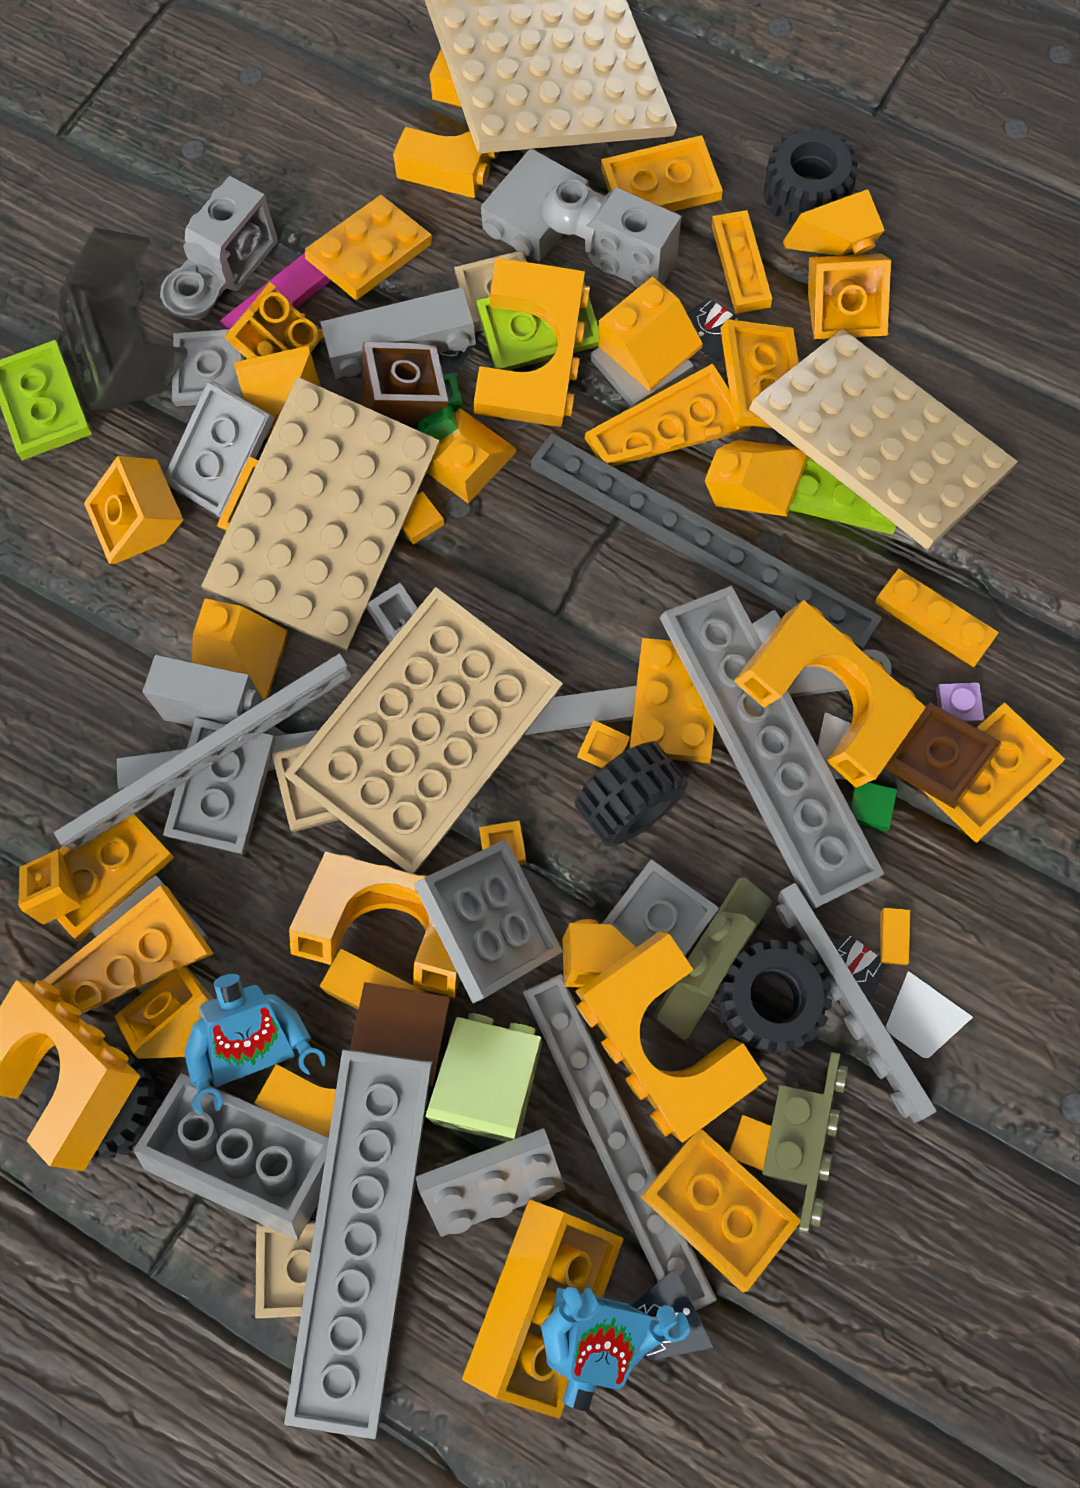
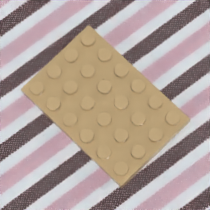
(884, 437)
(321, 514)
(423, 731)

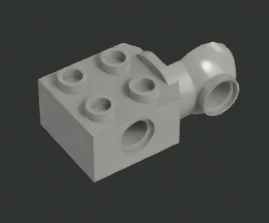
(620, 230)
(222, 249)

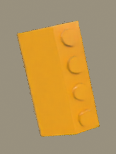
(510, 1348)

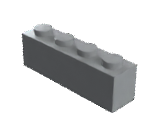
(430, 319)

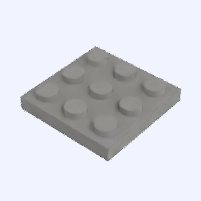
(488, 919)

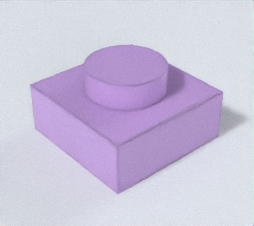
(962, 701)

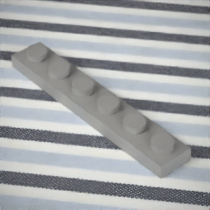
(861, 1018)

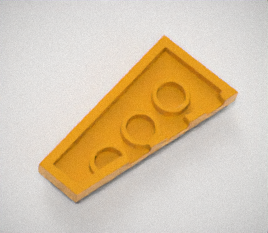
(673, 419)
(130, 953)

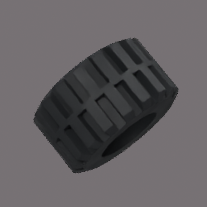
(813, 155)
(631, 793)
(807, 991)
(133, 1116)

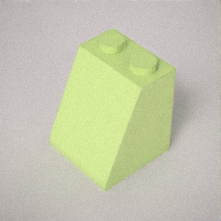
(485, 1078)

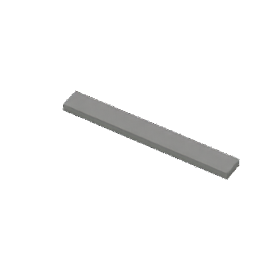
(204, 753)
(613, 1134)

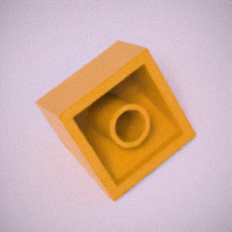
(849, 295)
(649, 334)
(132, 508)

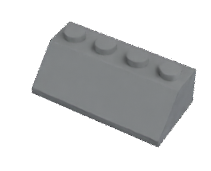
(236, 1157)

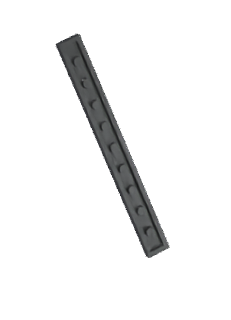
(699, 537)

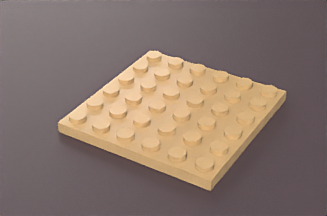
(550, 72)

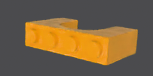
(438, 160)
(556, 298)
(881, 705)
(351, 887)
(91, 1077)
(297, 1098)
(682, 1098)

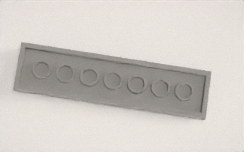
(772, 751)
(358, 1244)

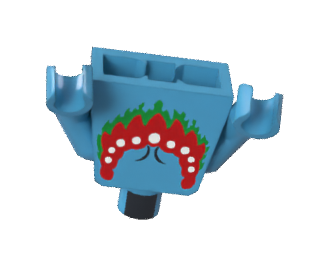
(240, 1036)
(602, 1341)

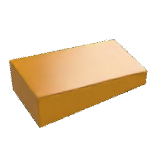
(894, 936)

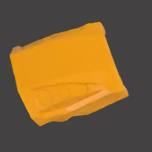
(272, 327)

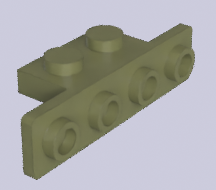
(712, 957)
(800, 1139)

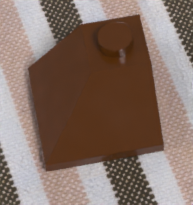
(402, 380)

